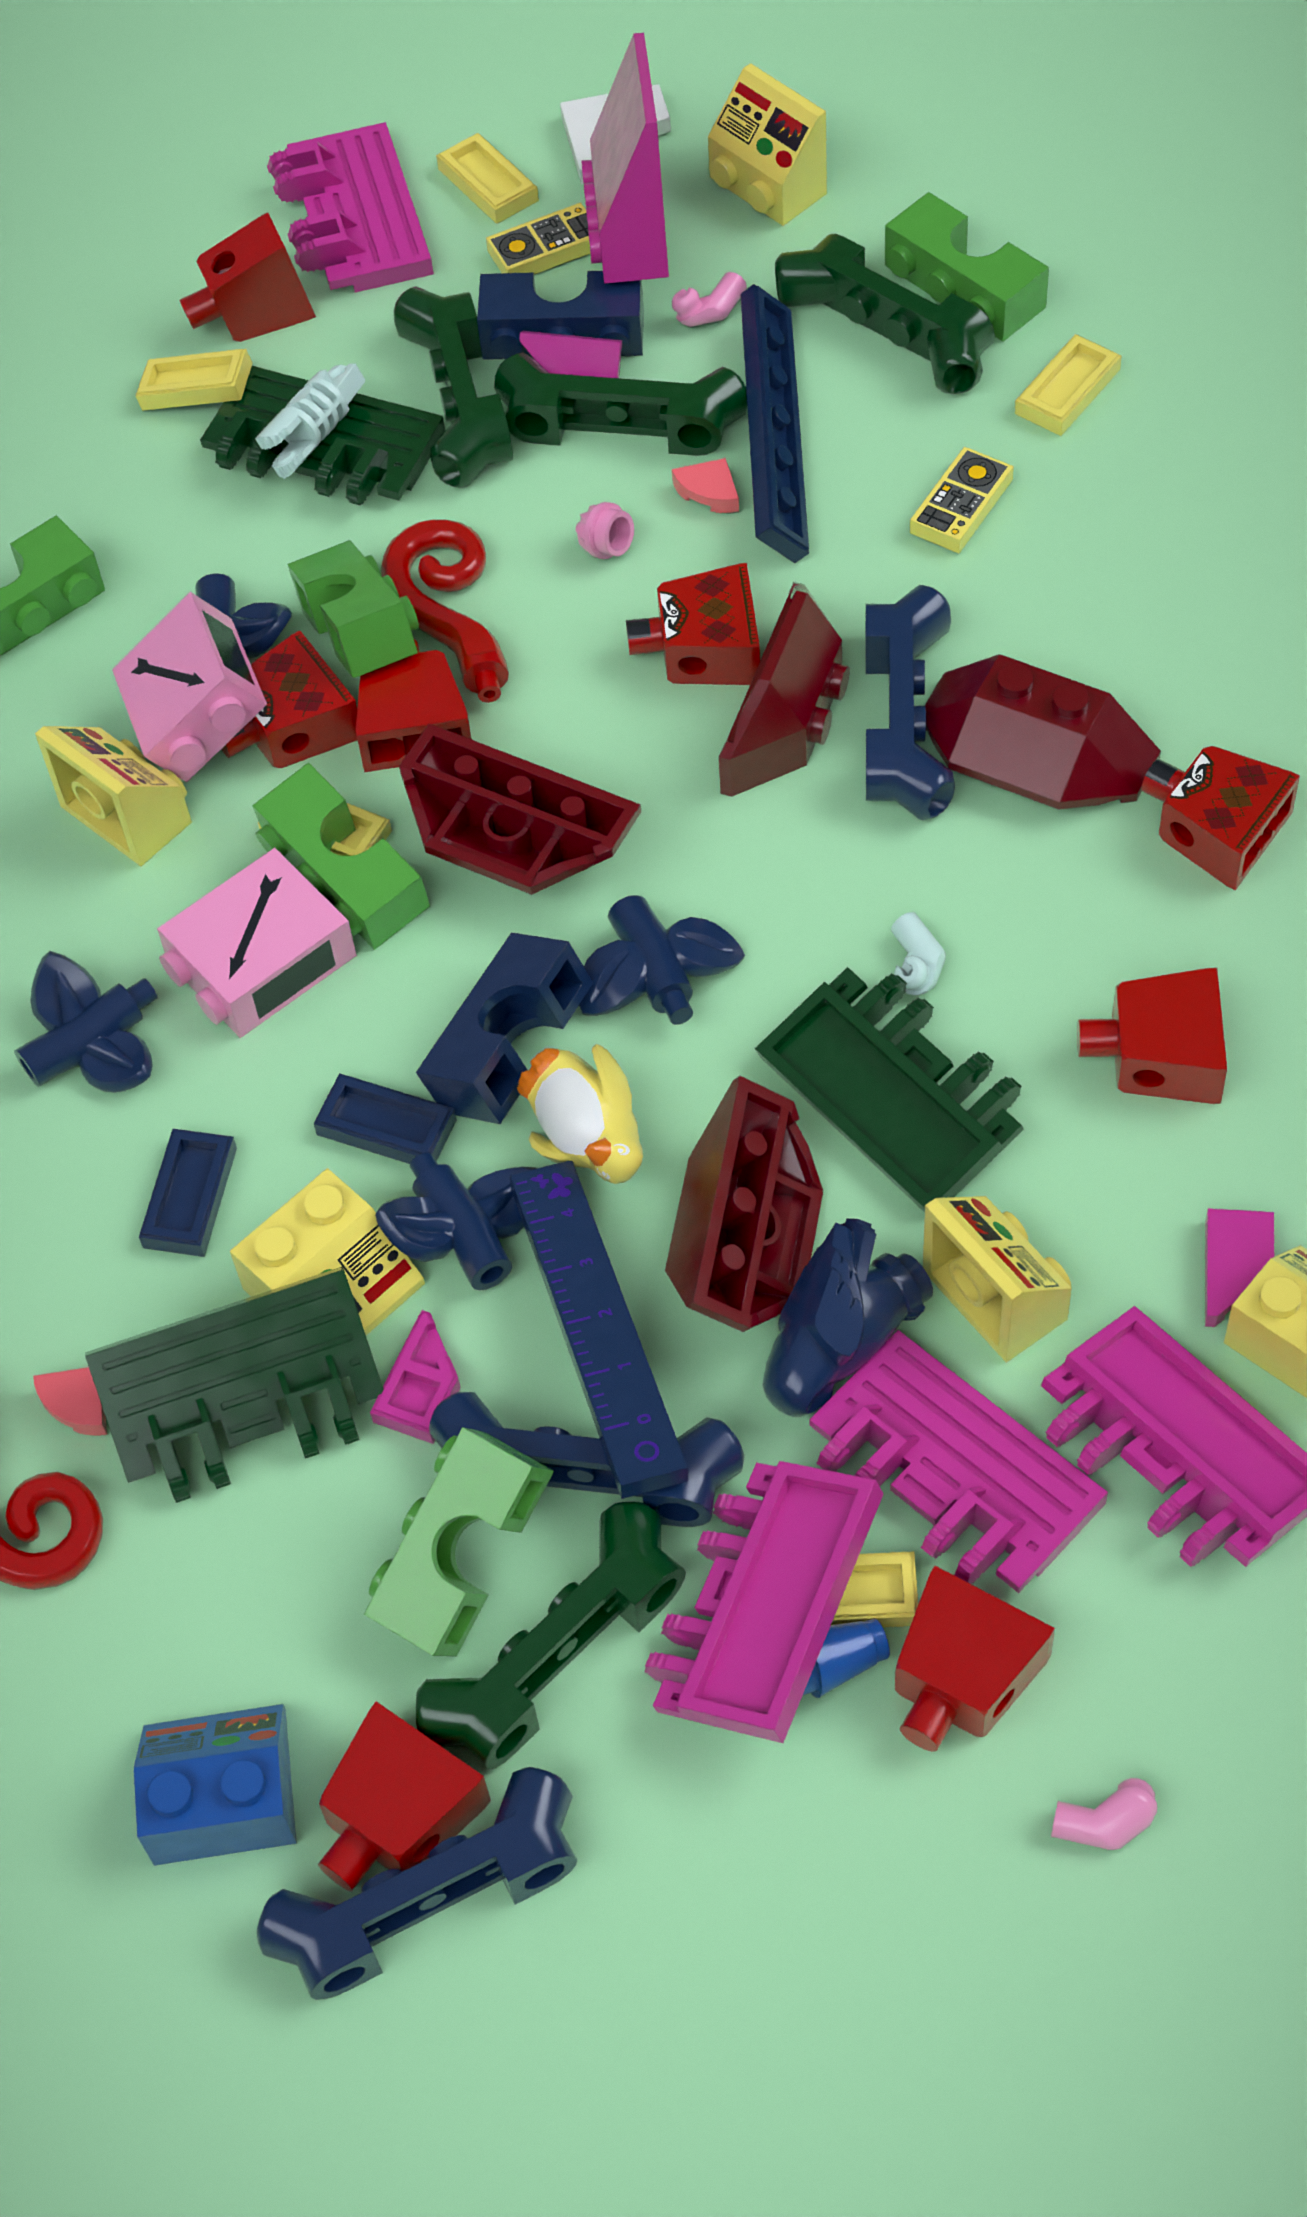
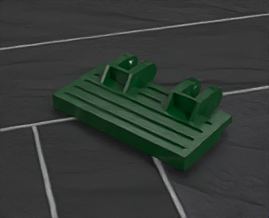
(370, 443)
(885, 1086)
(234, 1370)

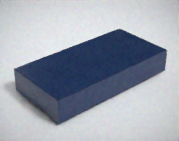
(383, 1120)
(188, 1192)

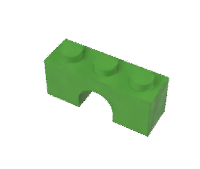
(930, 251)
(54, 579)
(356, 606)
(370, 889)
(422, 1589)

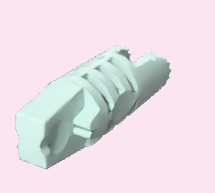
(311, 416)

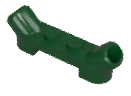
(945, 334)
(686, 413)
(479, 426)
(496, 1711)

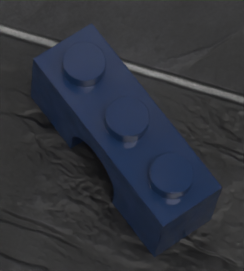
(601, 311)
(523, 988)

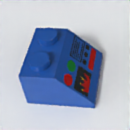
(214, 1785)

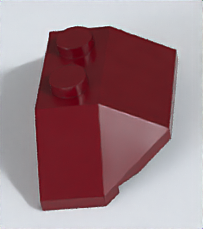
(787, 698)
(1038, 734)
(508, 813)
(745, 1210)

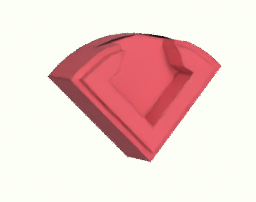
(707, 484)
(72, 1400)

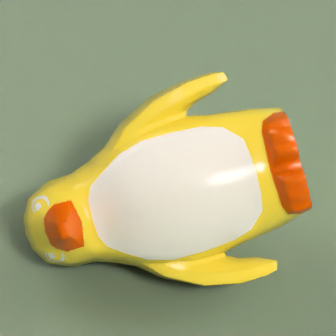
(583, 1112)

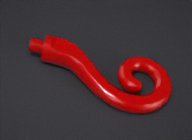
(475, 647)
(71, 1554)

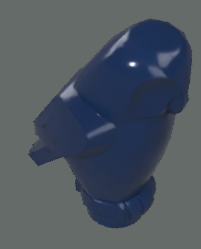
(840, 1316)

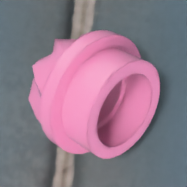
(605, 530)

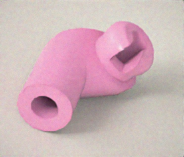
(712, 308)
(1113, 1821)

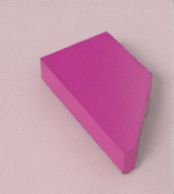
(574, 354)
(1235, 1252)
(416, 1382)

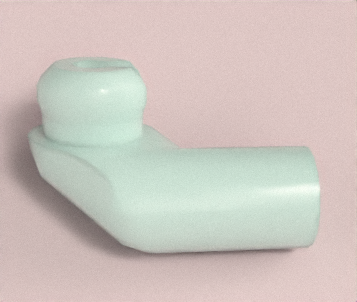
(924, 954)

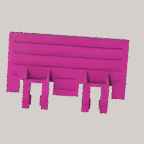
(356, 208)
(1179, 1424)
(959, 1463)
(766, 1598)

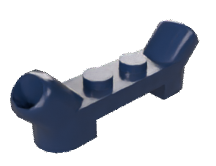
(894, 762)
(581, 1464)
(336, 1941)

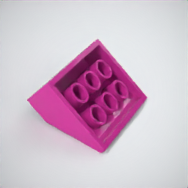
(625, 177)

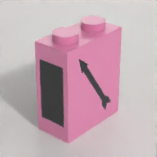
(188, 687)
(255, 943)

